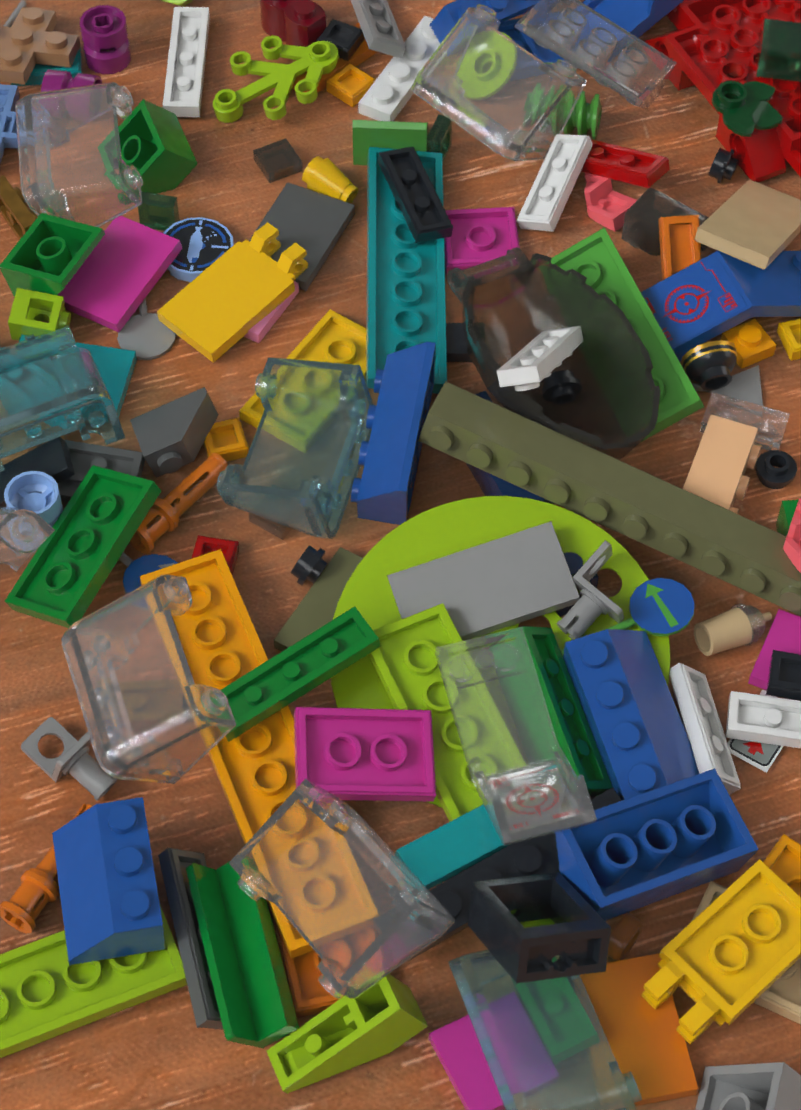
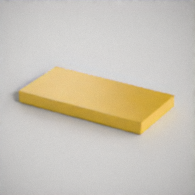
(332, 341)

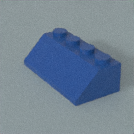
(396, 424)
(629, 710)
(655, 845)

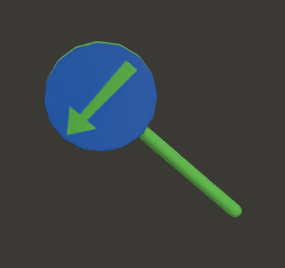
(659, 608)

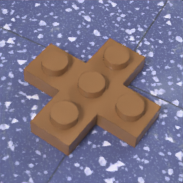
(32, 43)

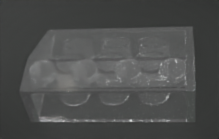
(599, 48)

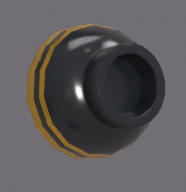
(711, 364)

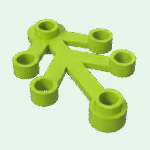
(315, 59)

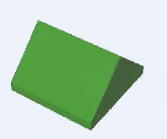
(386, 135)

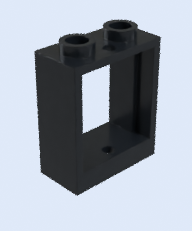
(527, 953)

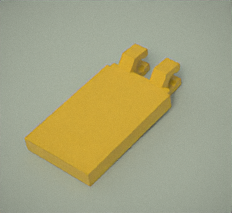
(234, 293)
(730, 951)

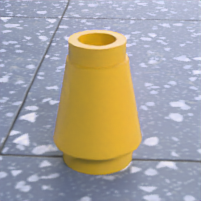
(326, 178)

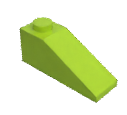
(348, 1034)

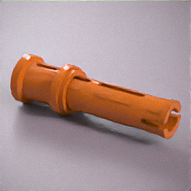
(164, 516)
(37, 889)

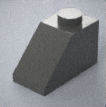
(175, 431)

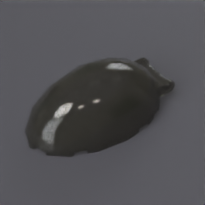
(517, 299)

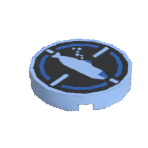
(202, 245)

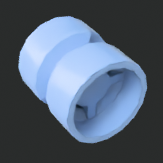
(36, 493)

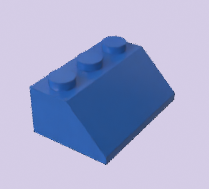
(108, 883)

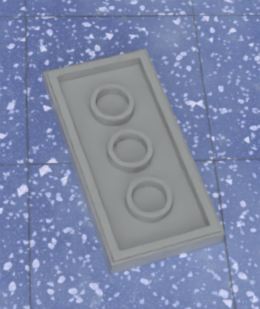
(491, 582)

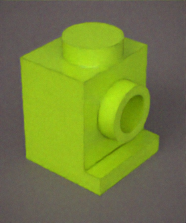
(31, 308)

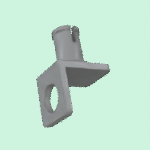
(593, 601)
(72, 760)

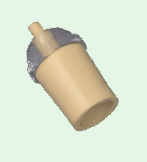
(731, 629)

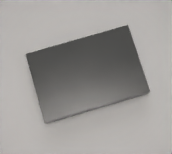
(311, 222)

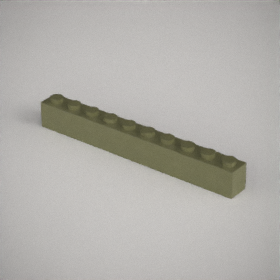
(613, 494)

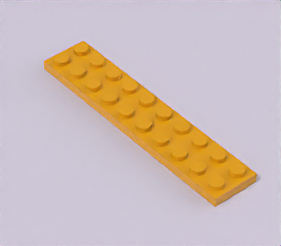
(219, 649)

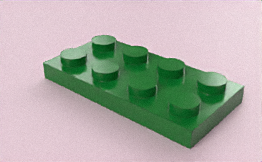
(83, 547)

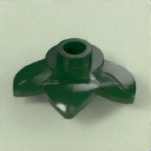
(746, 106)

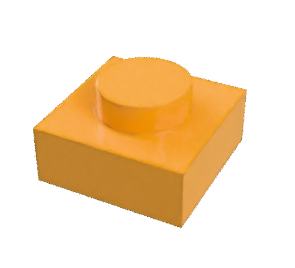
(751, 343)

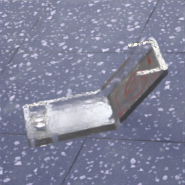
(511, 738)

